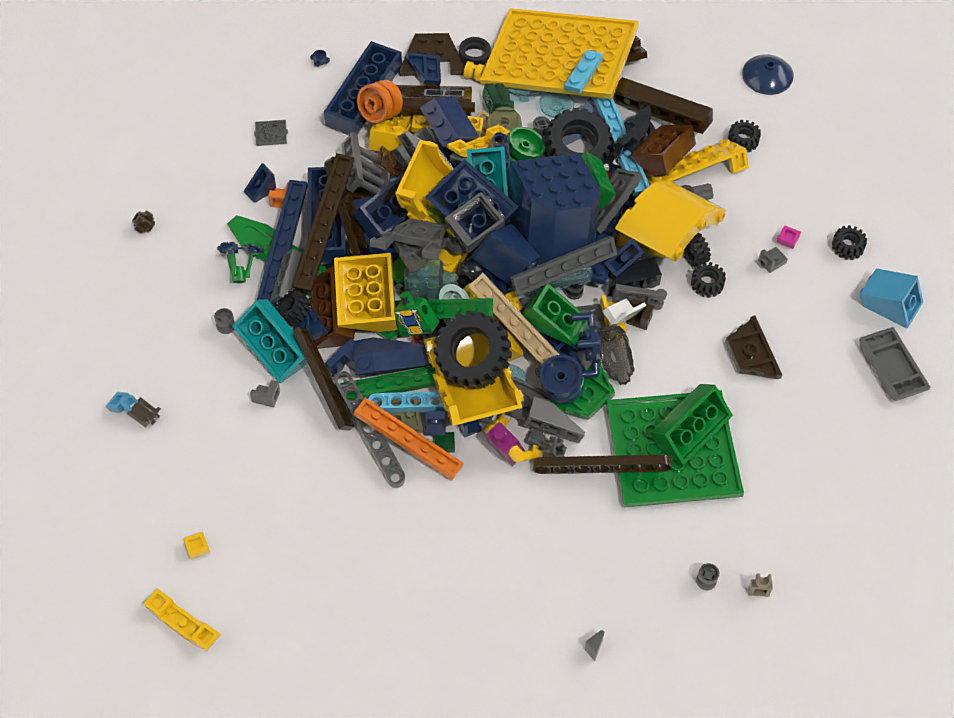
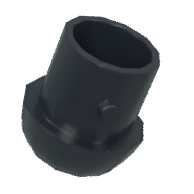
(469, 271)

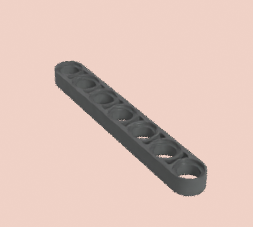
(369, 438)

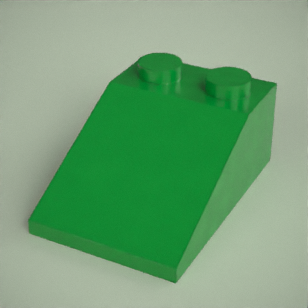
(552, 315)

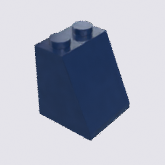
(506, 253)

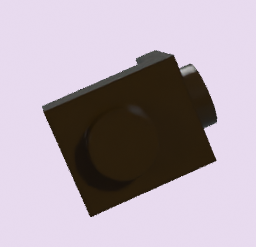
(144, 413)

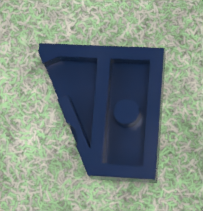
(426, 67)
(313, 324)

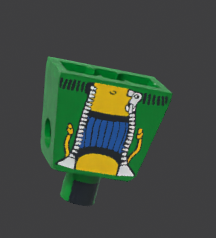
(414, 316)

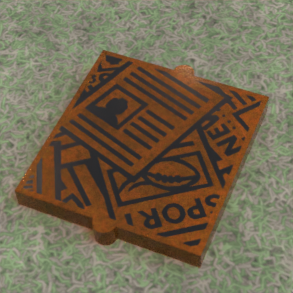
(389, 163)

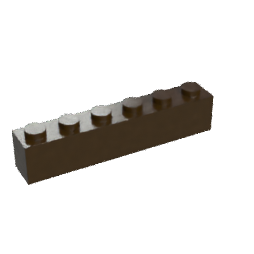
(663, 105)

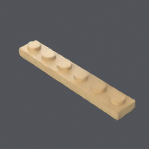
(513, 319)

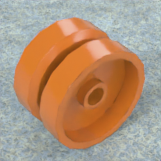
(379, 101)

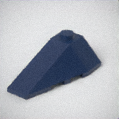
(385, 356)

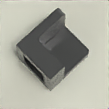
(266, 395)

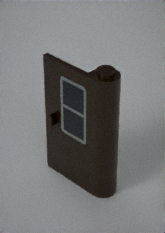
(418, 95)

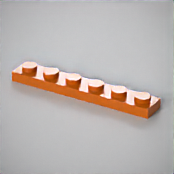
(408, 439)

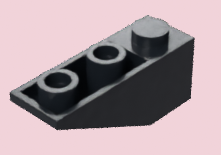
(641, 274)

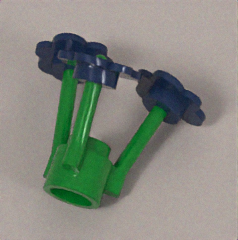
(237, 273)

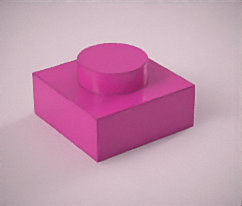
(788, 237)

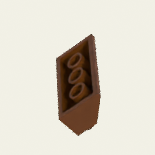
(664, 148)
(325, 306)

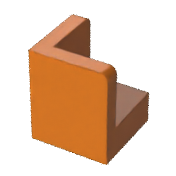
(277, 197)

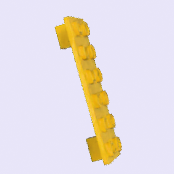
(704, 158)

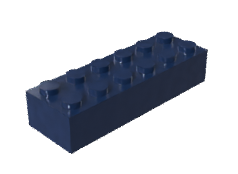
(375, 64)
(383, 210)
(336, 244)

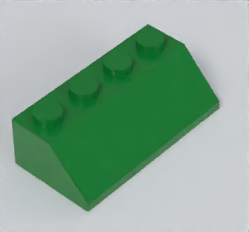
(692, 423)

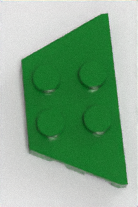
(593, 397)

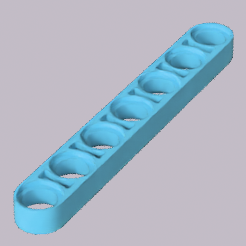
(405, 398)

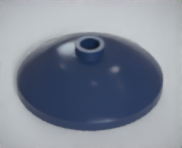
(767, 74)

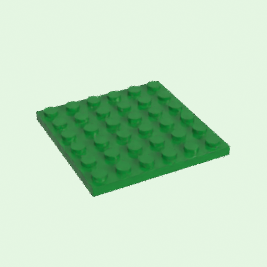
(706, 476)

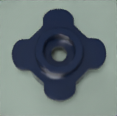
(319, 58)

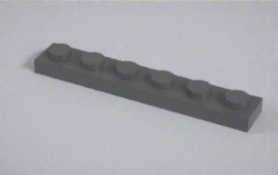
(563, 265)

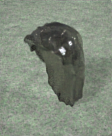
(616, 354)

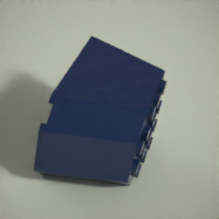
(555, 203)

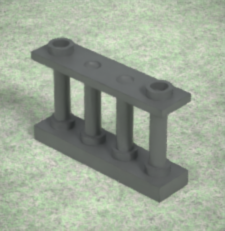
(381, 178)

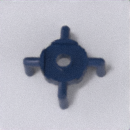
(589, 344)

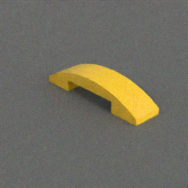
(461, 147)
(181, 621)

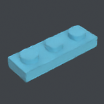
(583, 71)

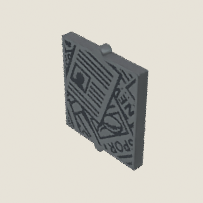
(270, 132)

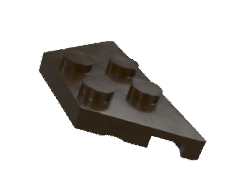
(752, 352)

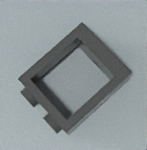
(451, 221)

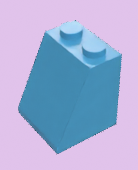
(893, 296)

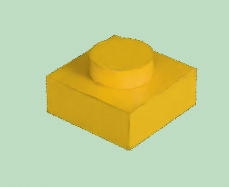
(196, 545)

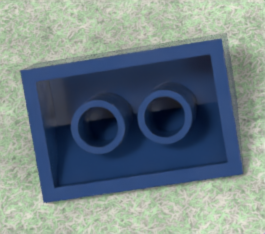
(449, 121)

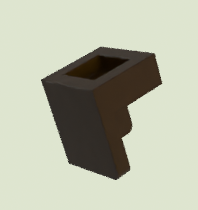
(643, 318)

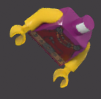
(506, 443)

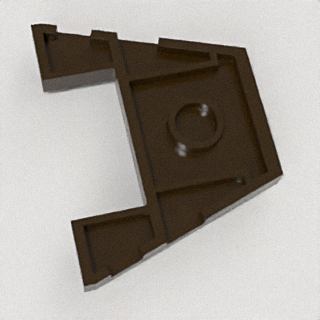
(434, 44)

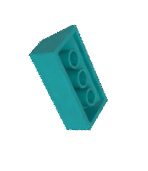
(491, 164)
(271, 340)

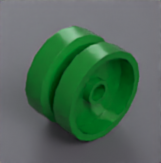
(525, 144)

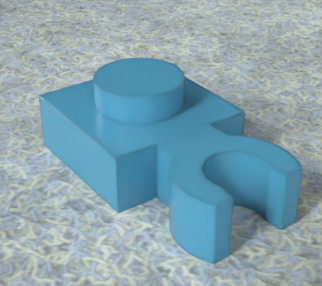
(120, 402)

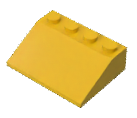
(365, 292)

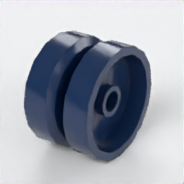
(562, 379)

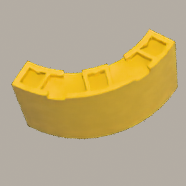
(420, 178)
(668, 218)
(473, 404)

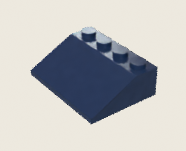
(461, 187)

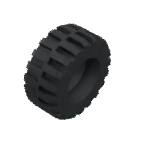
(581, 123)
(452, 336)

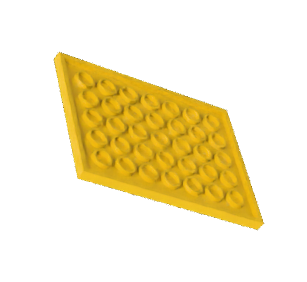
(545, 47)

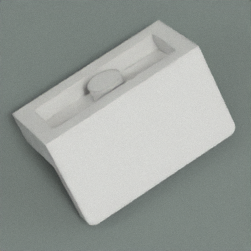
(622, 311)

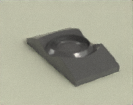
(893, 364)

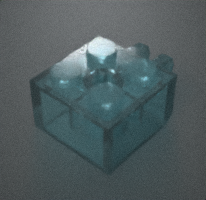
(429, 280)

